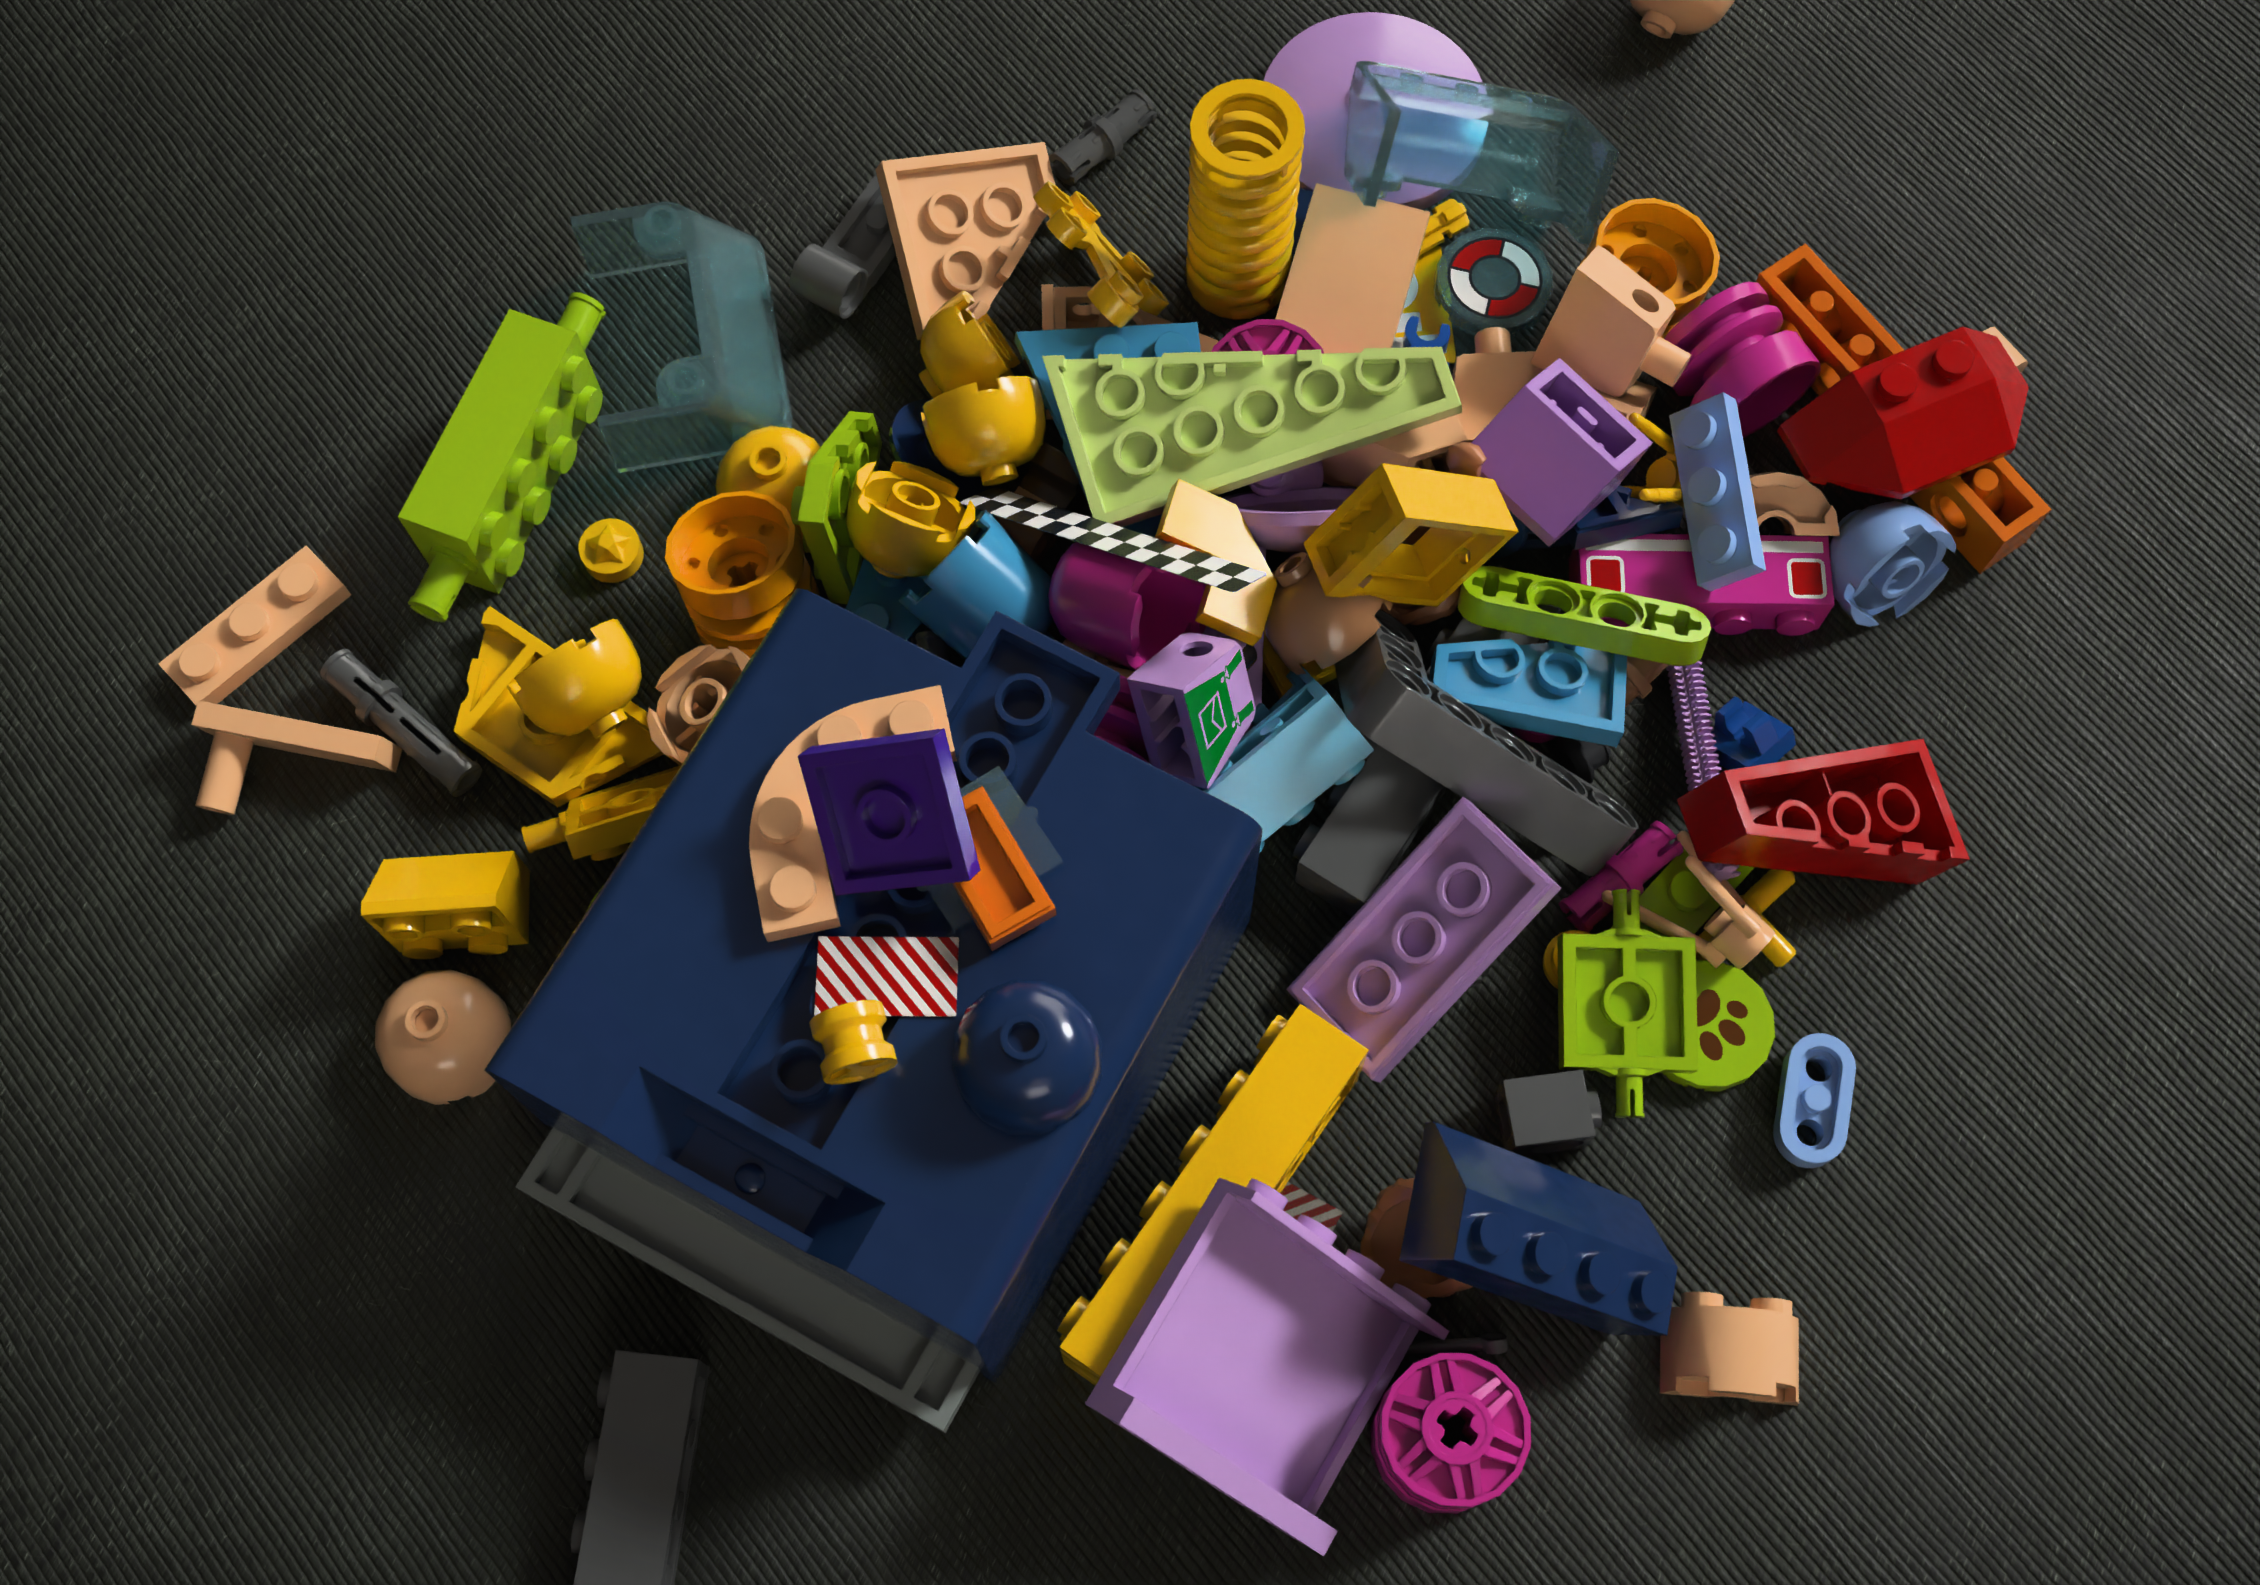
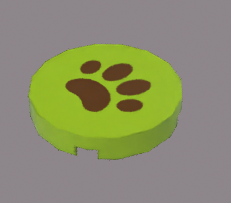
(1732, 1028)

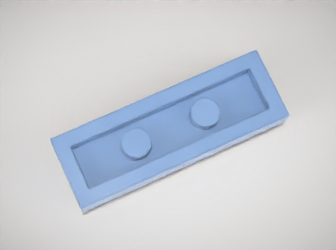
(1717, 492)

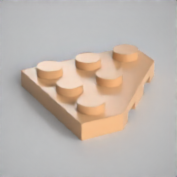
(962, 221)

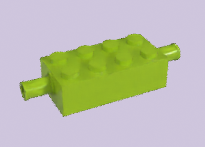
(503, 454)

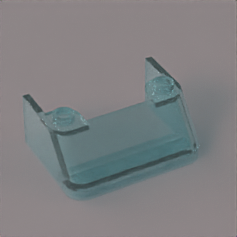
(1476, 142)
(740, 373)

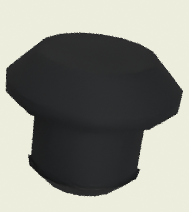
(1581, 756)

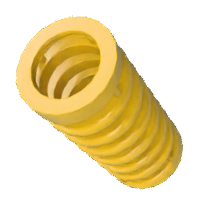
(1242, 196)

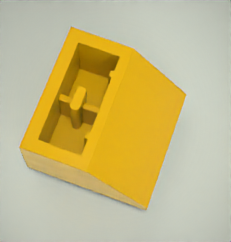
(450, 903)

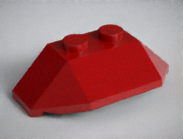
(1912, 417)

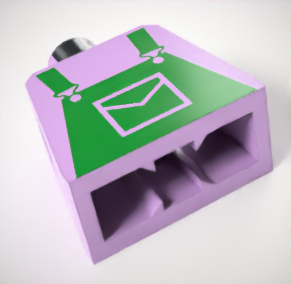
(1194, 704)

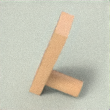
(239, 729)

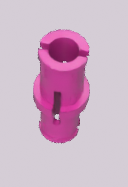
(1623, 871)

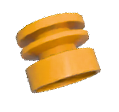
(1664, 248)
(737, 566)

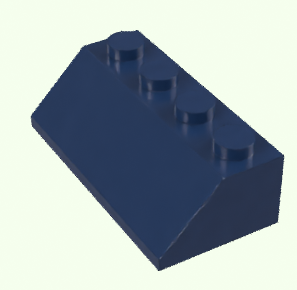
(1536, 1236)

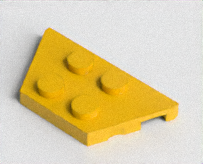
(544, 762)

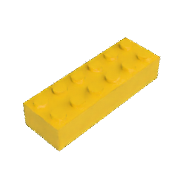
(1261, 1134)

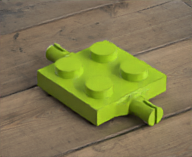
(1627, 1003)

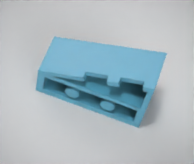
(1291, 757)

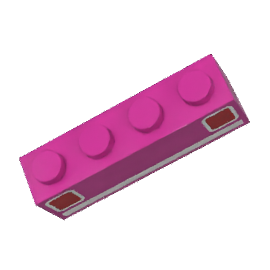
(1787, 597)

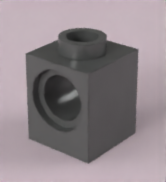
(1547, 1113)

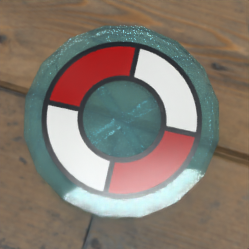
(1493, 281)

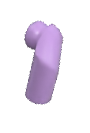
(1302, 478)

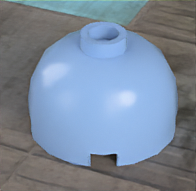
(1887, 559)

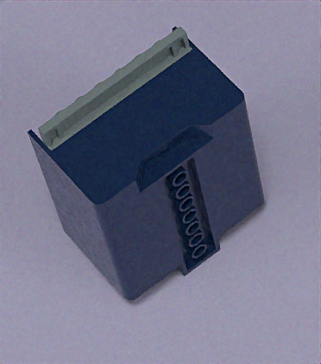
(879, 1208)

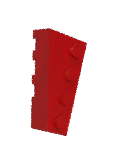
(1830, 814)

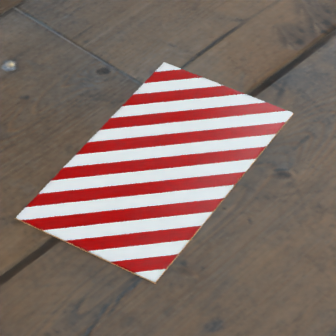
(902, 972)

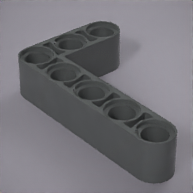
(1405, 713)

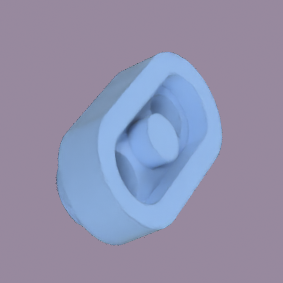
(1812, 1103)

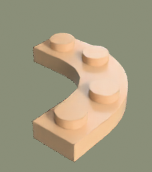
(784, 840)

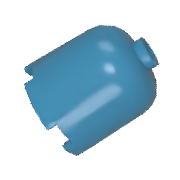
(976, 581)

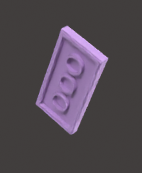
(1424, 937)

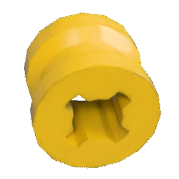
(853, 1042)

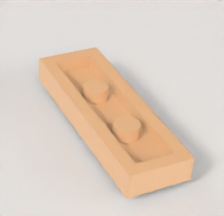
(255, 628)

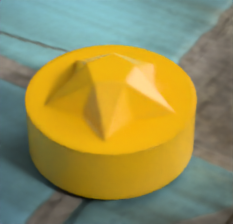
(611, 550)

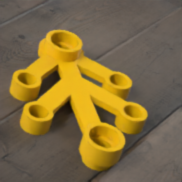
(1123, 280)

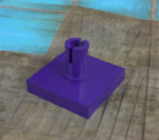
(889, 812)

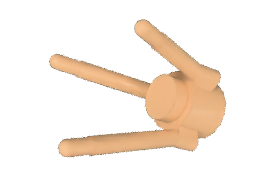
(1735, 928)

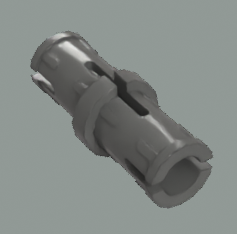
(1103, 137)

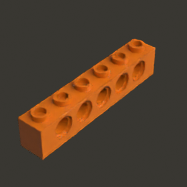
(1984, 509)

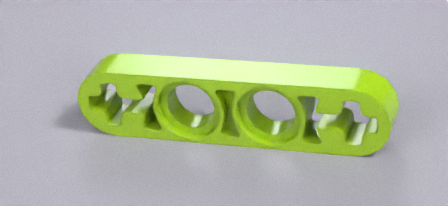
(1675, 633)

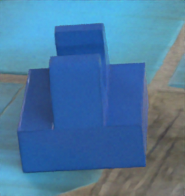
(1749, 736)

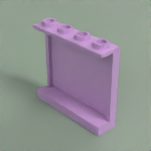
(1261, 1356)

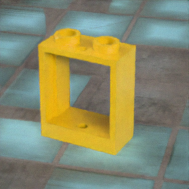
(1372, 523)

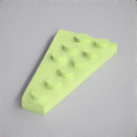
(1233, 416)

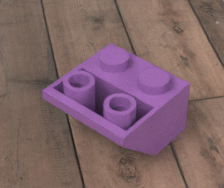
(1558, 451)

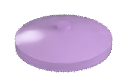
(1318, 75)

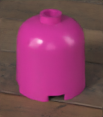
(1120, 605)

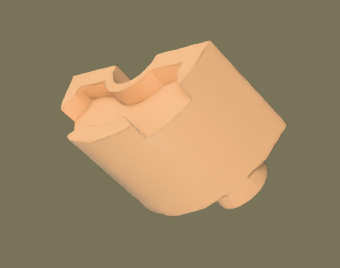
(1794, 503)
(1731, 1350)

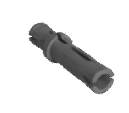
(353, 678)

